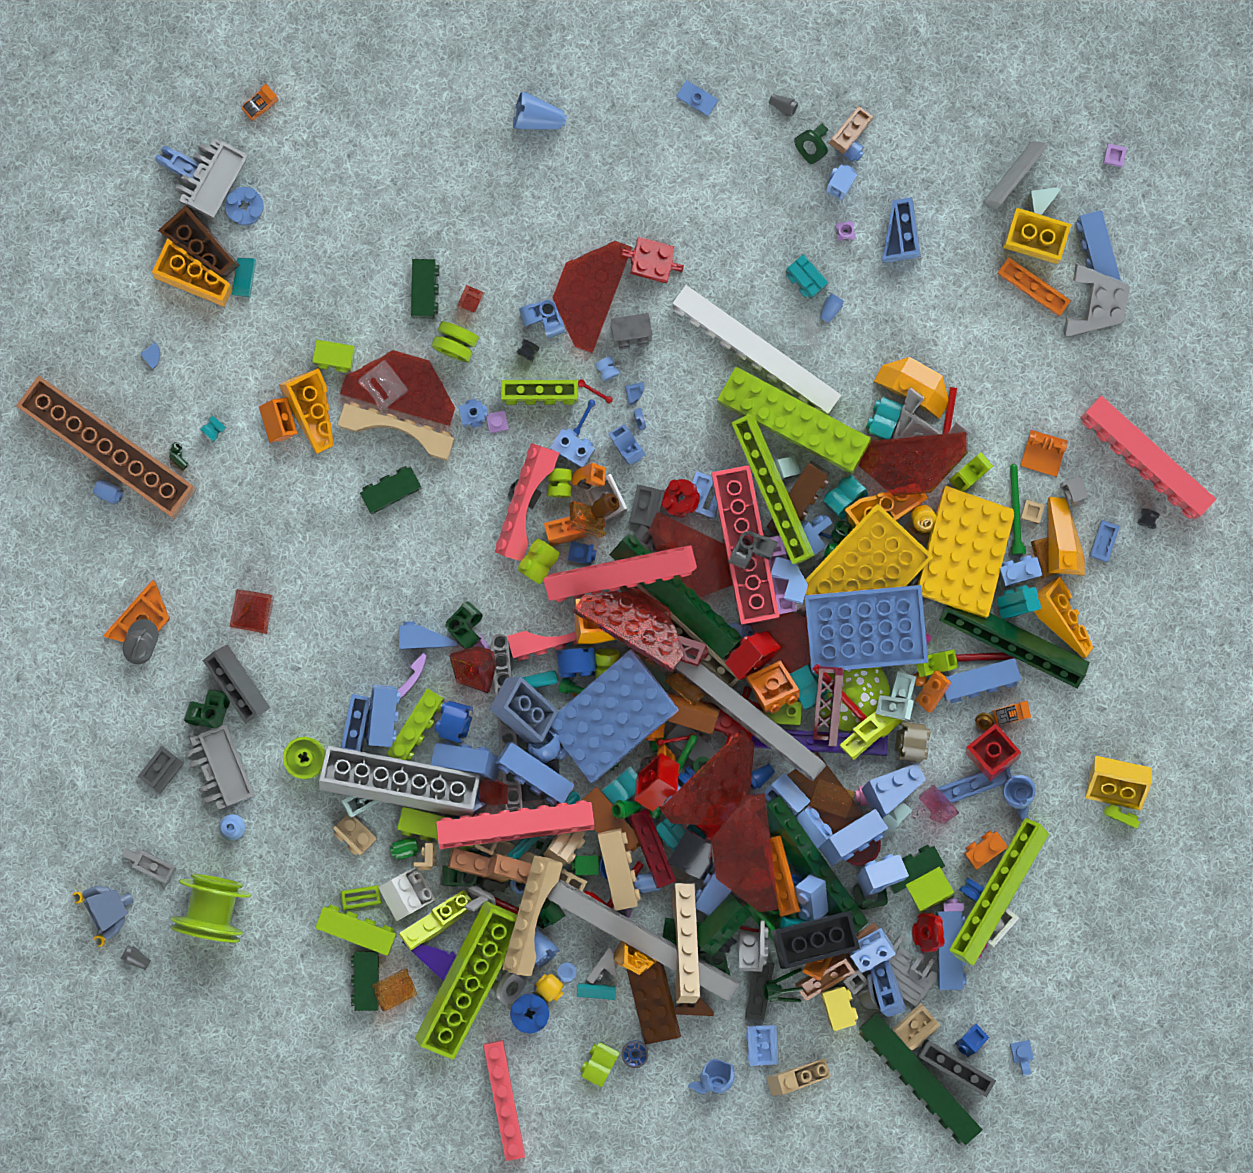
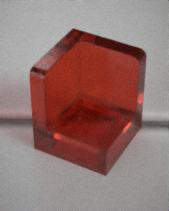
(470, 299)
(494, 792)

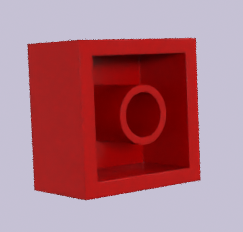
(752, 654)
(993, 752)
(657, 782)

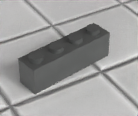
(236, 684)
(701, 746)
(956, 1068)

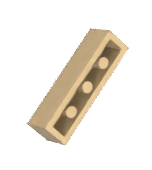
(618, 870)

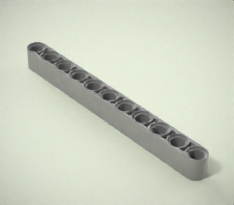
(752, 719)
(502, 728)
(638, 936)

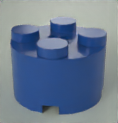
(576, 661)
(454, 721)
(525, 1023)

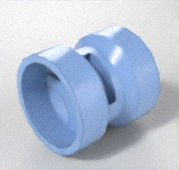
(607, 368)

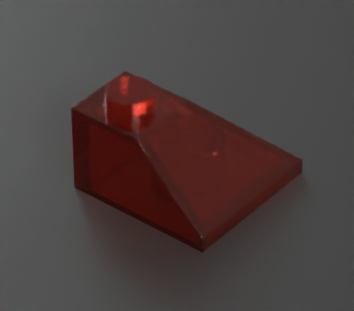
(252, 611)
(474, 667)

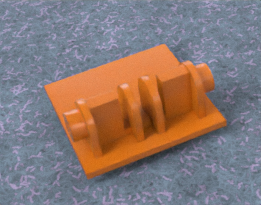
(1044, 453)

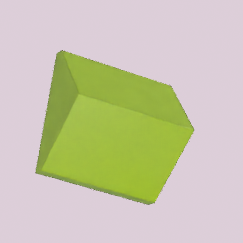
(930, 890)

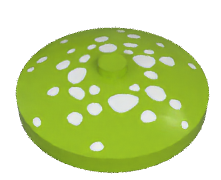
(863, 688)

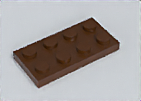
(807, 786)
(654, 1004)

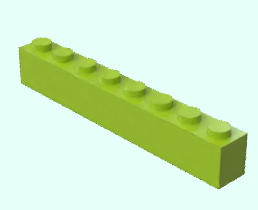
(773, 489)
(999, 891)

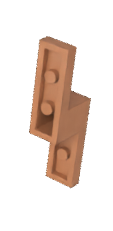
(497, 868)
(838, 969)

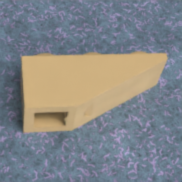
(798, 1077)

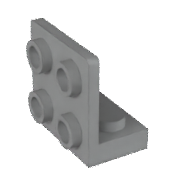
(753, 949)

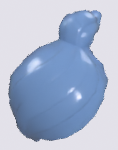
(547, 750)
(1019, 793)
(715, 1076)

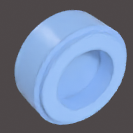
(566, 972)

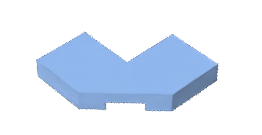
(790, 572)

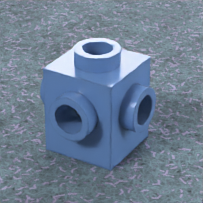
(473, 420)

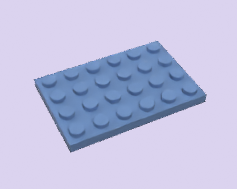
(867, 628)
(612, 716)

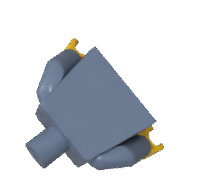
(105, 909)

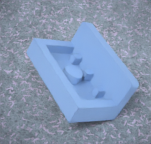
(762, 1045)

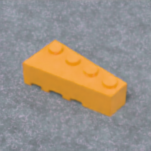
(190, 275)

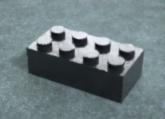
(815, 939)

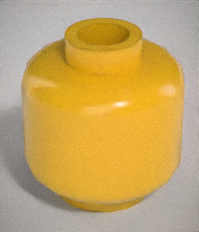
(923, 518)
(549, 987)

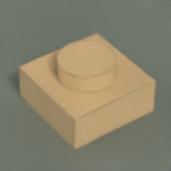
(1032, 511)

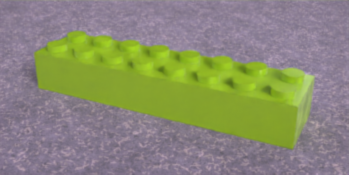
(794, 420)
(467, 981)

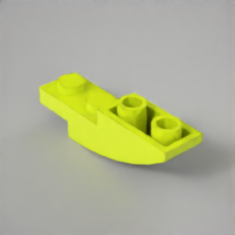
(867, 733)
(437, 921)

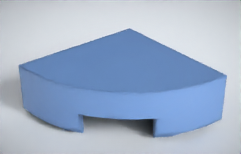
(152, 355)
(634, 392)
(639, 418)

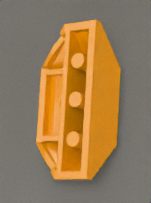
(908, 373)

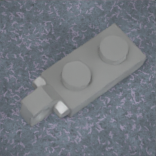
(150, 864)

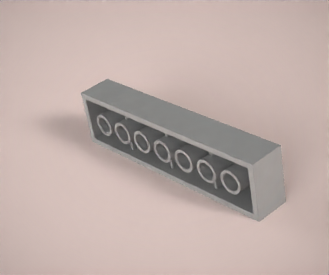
(399, 782)

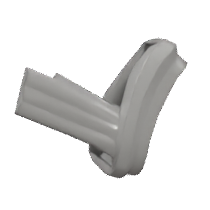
(476, 903)
(501, 986)

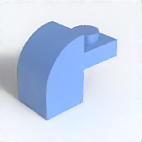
(626, 444)
(812, 530)

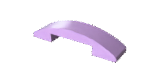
(780, 585)
(418, 667)

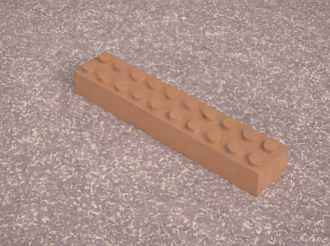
(106, 447)

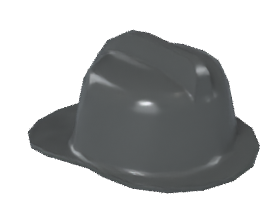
(140, 641)
(868, 995)

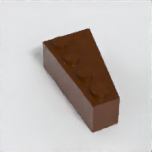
(195, 237)
(805, 490)

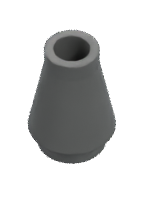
(784, 104)
(135, 958)

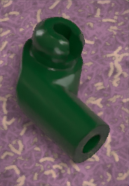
(176, 455)

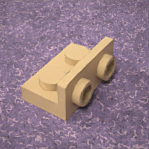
(354, 834)
(429, 852)

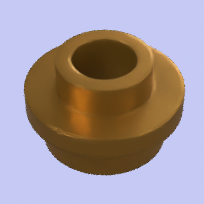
(984, 721)

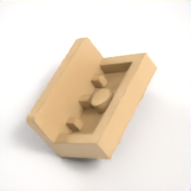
(916, 1027)

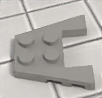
(1105, 304)
(913, 426)

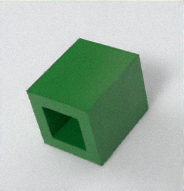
(586, 865)

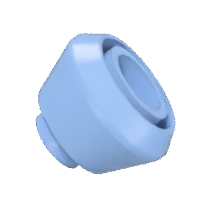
(233, 821)

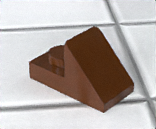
(699, 1009)

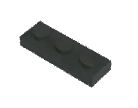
(756, 1002)

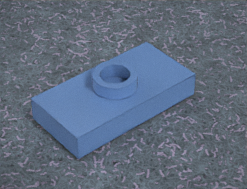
(697, 98)
(1104, 541)

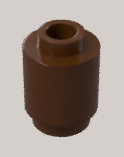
(605, 505)

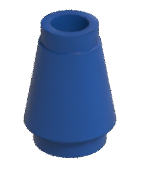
(761, 775)

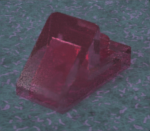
(938, 804)

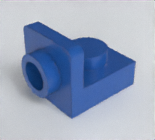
(581, 553)
(972, 1040)

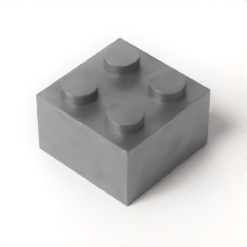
(631, 330)

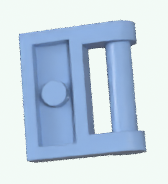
(703, 485)

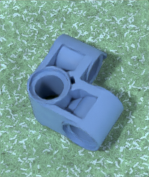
(552, 322)

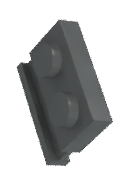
(646, 504)
(160, 769)

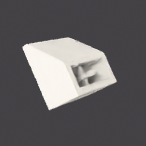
(406, 893)

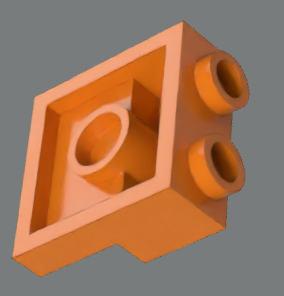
(773, 687)

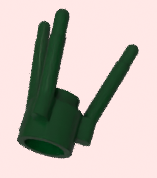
(773, 991)

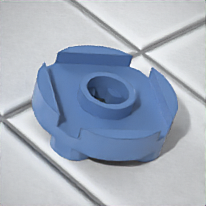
(253, 211)

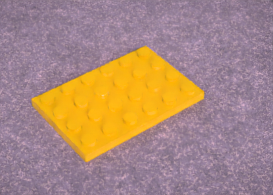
(966, 550)
(870, 557)

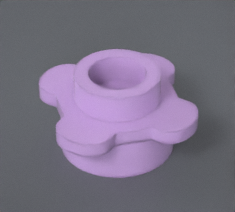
(849, 226)

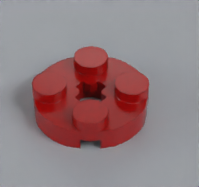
(688, 491)
(930, 923)

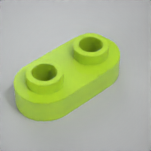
(1129, 819)

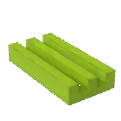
(344, 899)

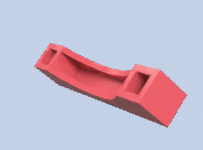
(513, 537)
(526, 643)
(504, 1100)

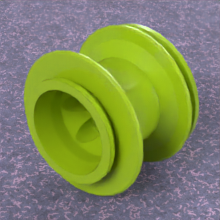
(210, 908)

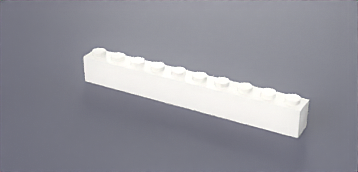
(756, 350)

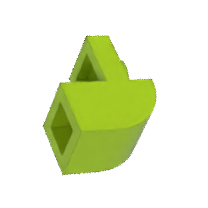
(971, 472)
(940, 661)

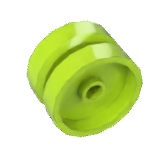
(455, 341)
(296, 750)

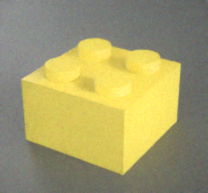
(838, 1007)

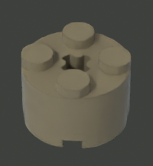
(912, 742)

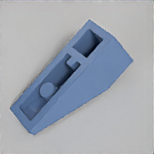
(419, 637)
(887, 989)

